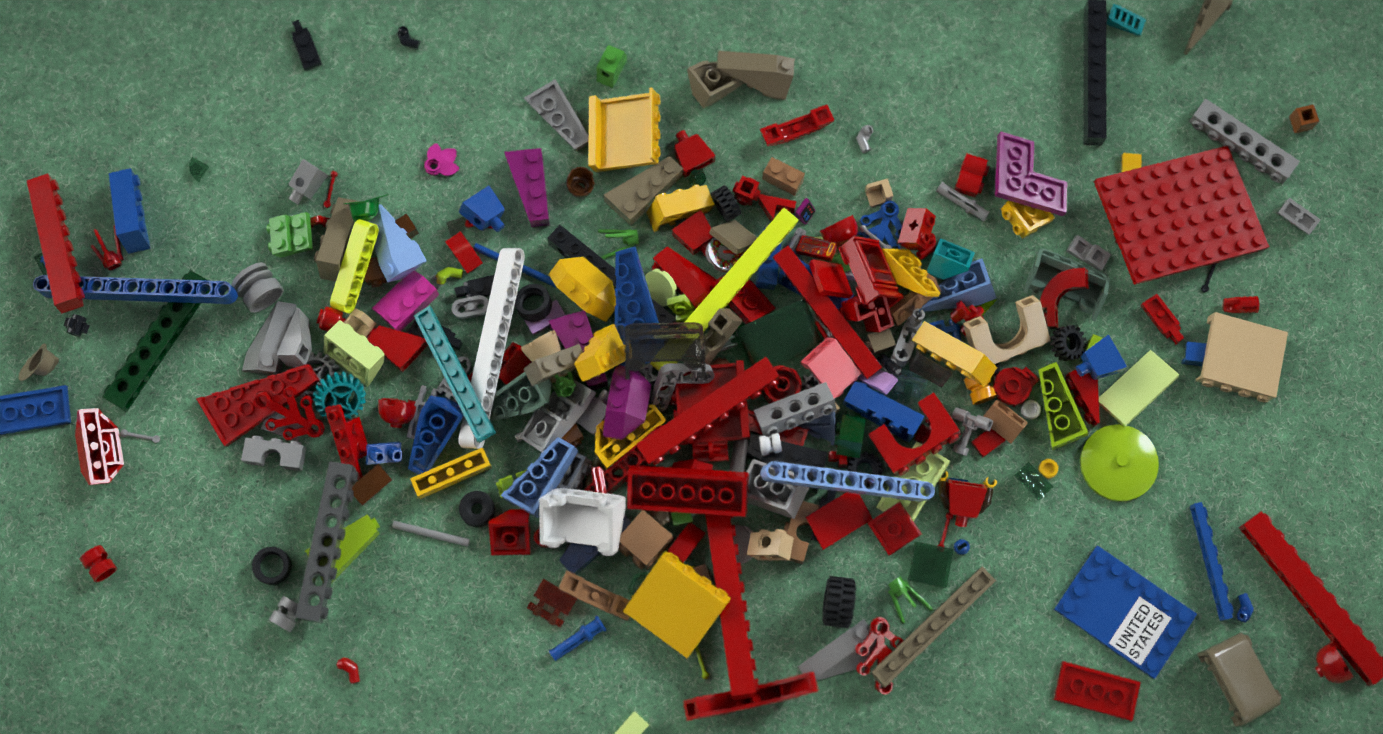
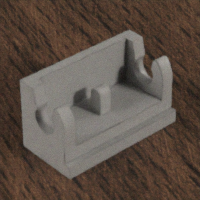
(1298, 216)

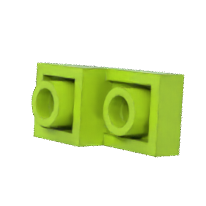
(681, 307)

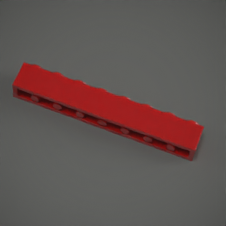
(55, 244)
(707, 411)

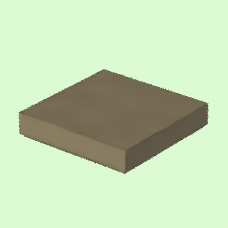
(733, 236)

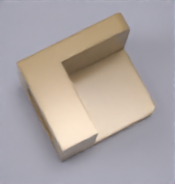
(878, 192)
(360, 322)

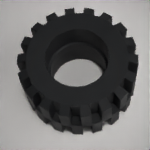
(839, 602)

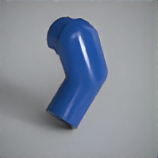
(1246, 608)

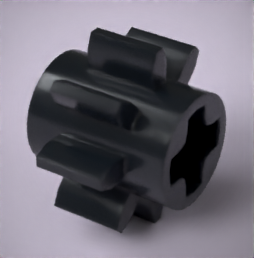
(76, 325)

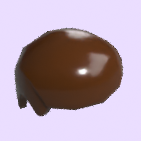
(577, 176)

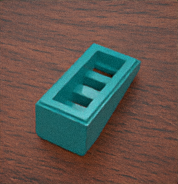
(1117, 23)

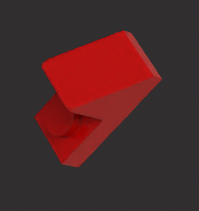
(770, 204)

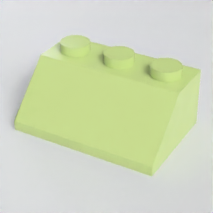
(353, 352)

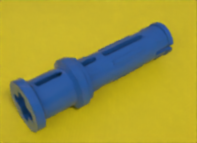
(586, 633)

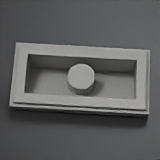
(738, 456)

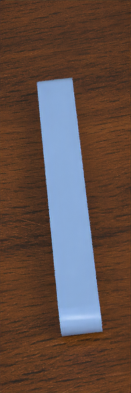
(857, 481)

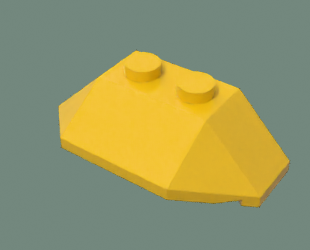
(585, 286)
(611, 449)

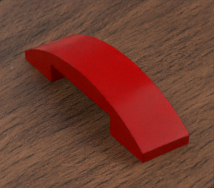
(797, 127)

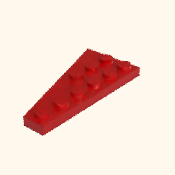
(233, 410)

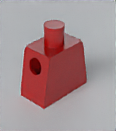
(692, 152)
(694, 233)

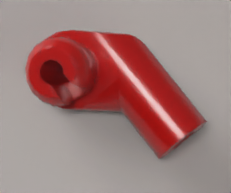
(921, 254)

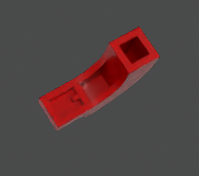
(1057, 287)

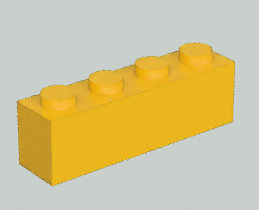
(451, 473)

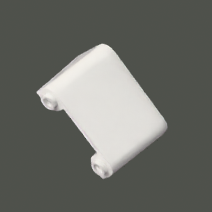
(581, 519)

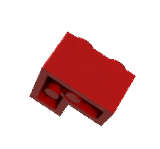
(875, 315)

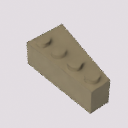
(637, 194)
(335, 240)

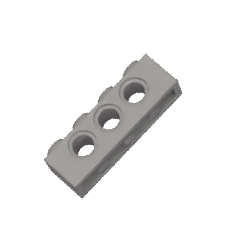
(786, 410)

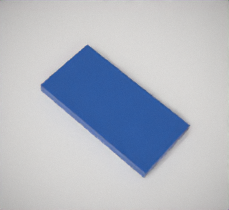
(34, 409)

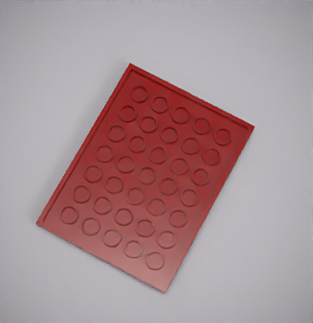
(1180, 214)

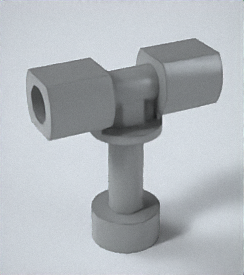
(970, 423)

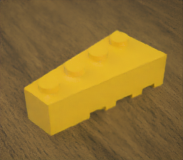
(954, 353)

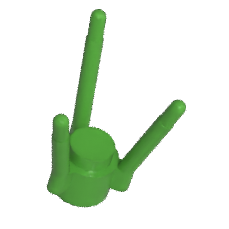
(628, 236)
(564, 386)
(899, 588)

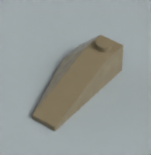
(1208, 16)
(710, 84)

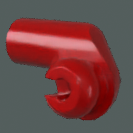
(350, 667)

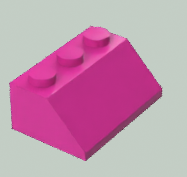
(405, 300)

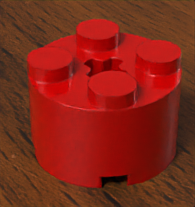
(787, 377)

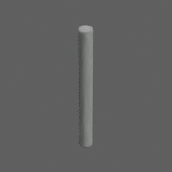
(431, 533)

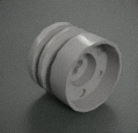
(257, 287)

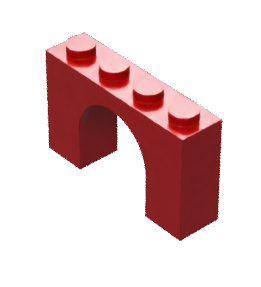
(942, 432)

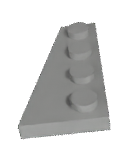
(557, 111)

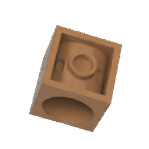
(644, 540)

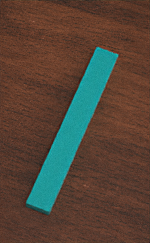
(454, 374)

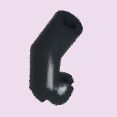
(405, 38)

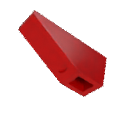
(1086, 395)

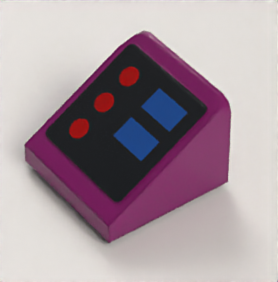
(805, 211)

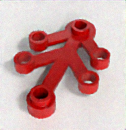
(291, 416)
(879, 651)

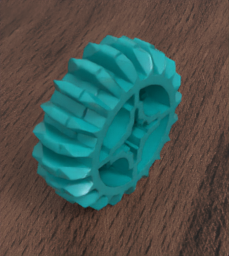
(348, 385)

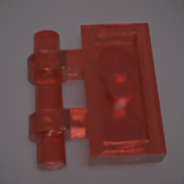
(552, 596)

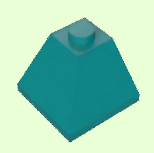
(949, 260)

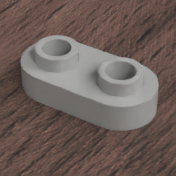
(470, 305)

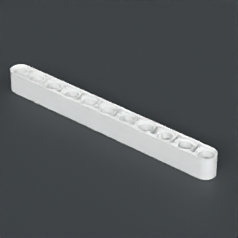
(494, 336)

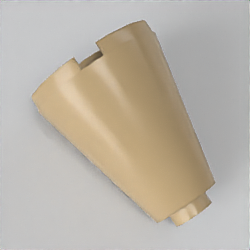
(542, 347)

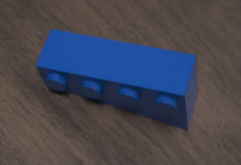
(883, 410)

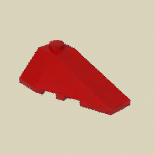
(686, 275)

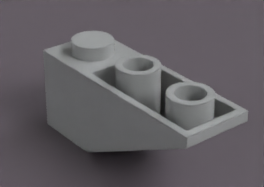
(297, 341)

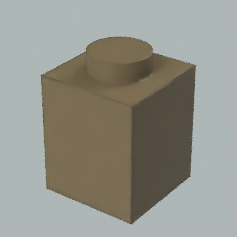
(880, 342)

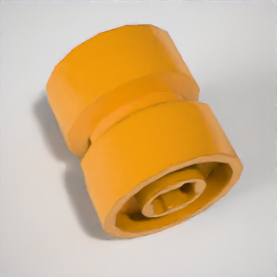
(979, 393)

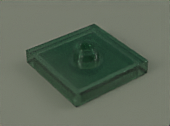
(930, 564)

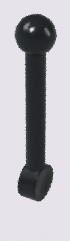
(1205, 287)

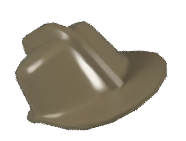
(39, 363)

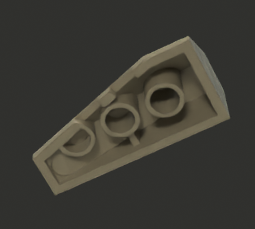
(763, 72)

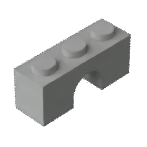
(257, 450)

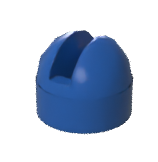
(964, 550)

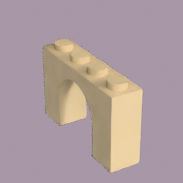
(1031, 334)

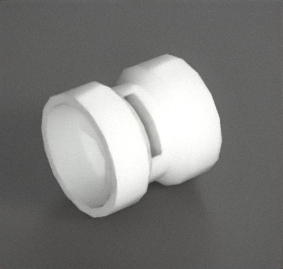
(765, 444)

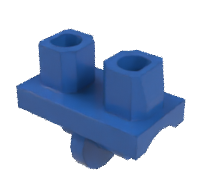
(383, 453)

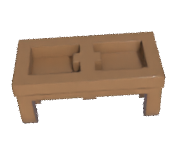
(1005, 421)

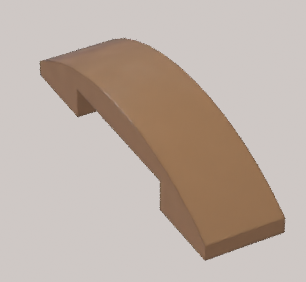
(594, 595)

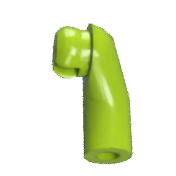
(447, 272)

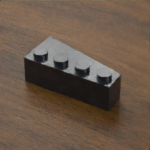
(790, 454)

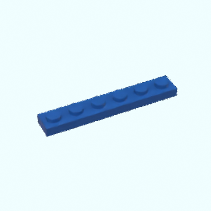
(1209, 554)

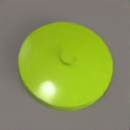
(1119, 463)

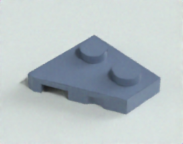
(822, 427)

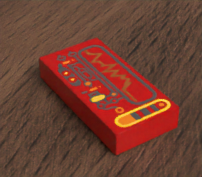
(816, 248)

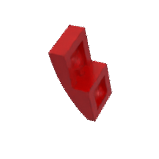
(463, 252)
(686, 542)

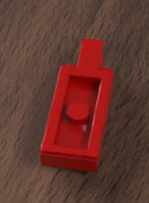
(1163, 318)

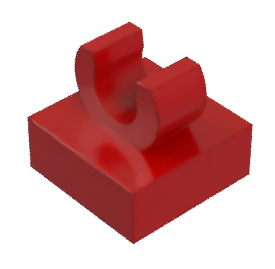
(833, 457)

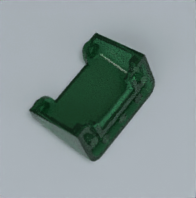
(779, 335)

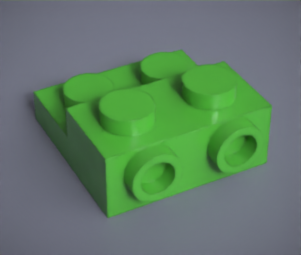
(289, 234)

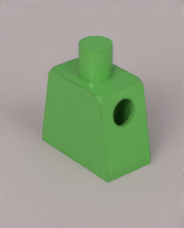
(611, 63)

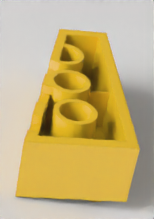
(602, 353)

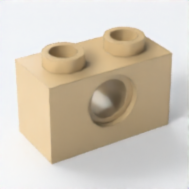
(770, 545)

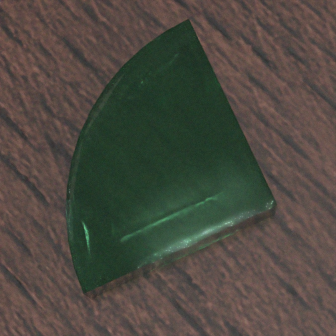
(197, 169)

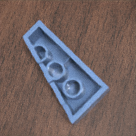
(541, 477)

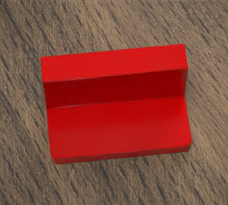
(513, 363)

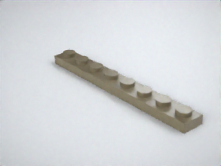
(932, 627)

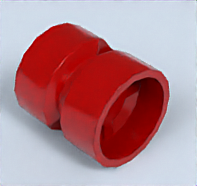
(97, 562)

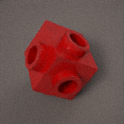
(745, 185)

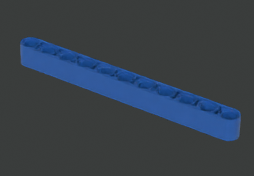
(144, 288)

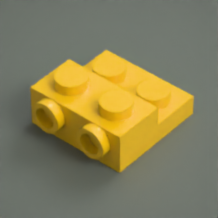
(1025, 219)

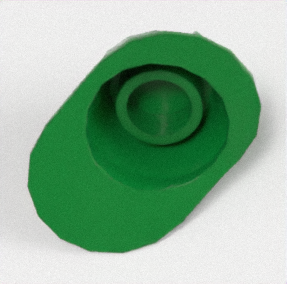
(364, 210)

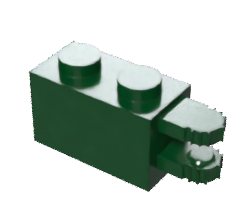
(850, 435)

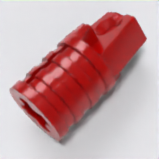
(1241, 304)

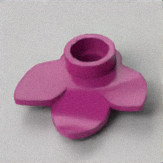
(443, 159)

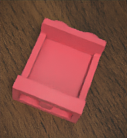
(831, 365)

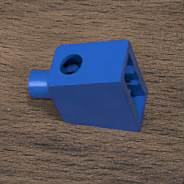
(483, 210)
(1101, 360)

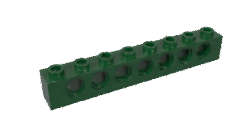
(157, 351)

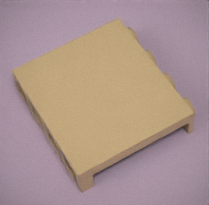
(1243, 357)

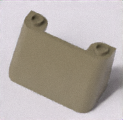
(1241, 678)

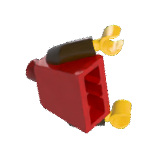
(965, 498)

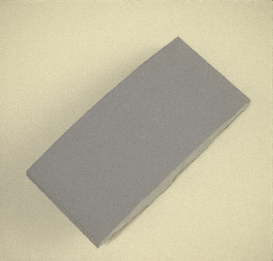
(556, 417)

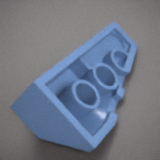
(969, 287)

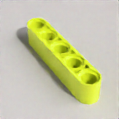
(354, 266)

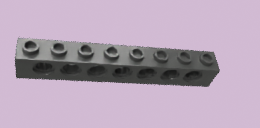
(335, 473)

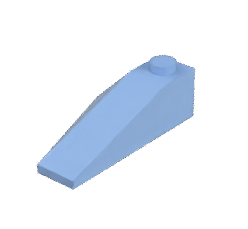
(394, 249)

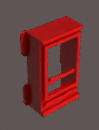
(872, 278)

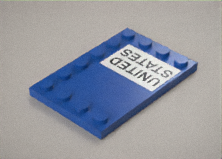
(1125, 612)

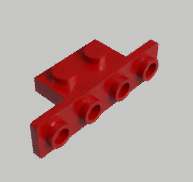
(347, 436)

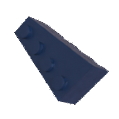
(580, 555)

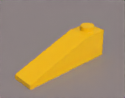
(908, 272)

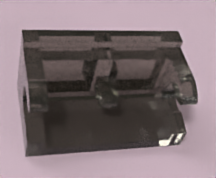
(929, 369)

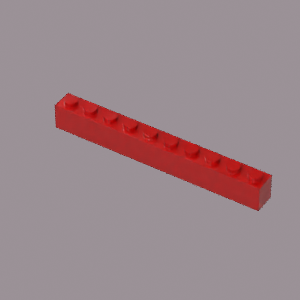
(1314, 597)
(732, 617)

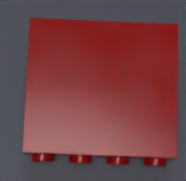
(733, 427)

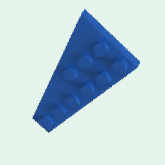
(631, 293)

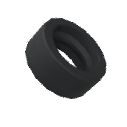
(539, 313)
(256, 564)

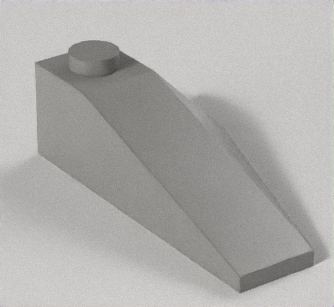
(262, 353)
(840, 654)

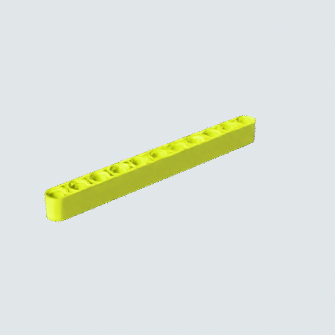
(741, 271)

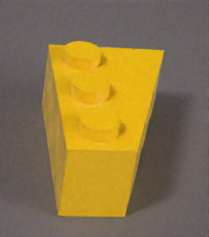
(679, 205)

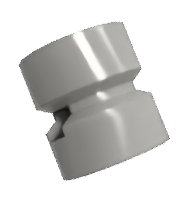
(279, 616)

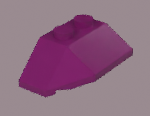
(626, 403)

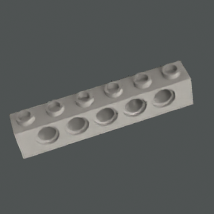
(1253, 140)

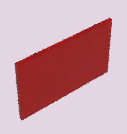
(838, 518)

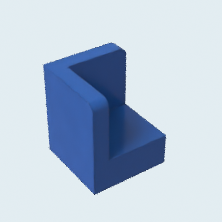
(1194, 354)

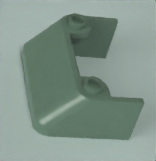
(1049, 264)

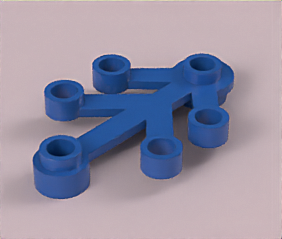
(882, 229)

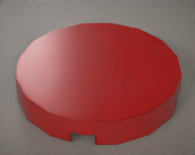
(1012, 386)

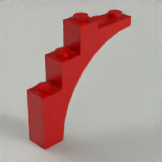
(768, 693)

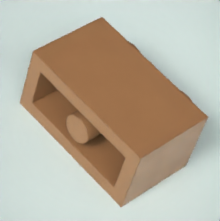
(783, 176)

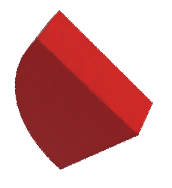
(318, 220)

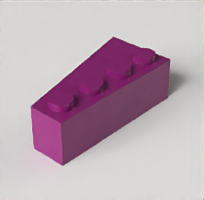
(529, 178)
(576, 330)

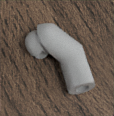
(863, 136)

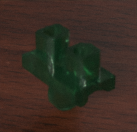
(1033, 481)

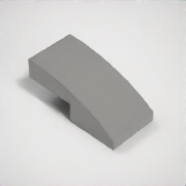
(1088, 253)

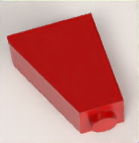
(397, 346)

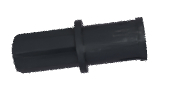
(889, 365)

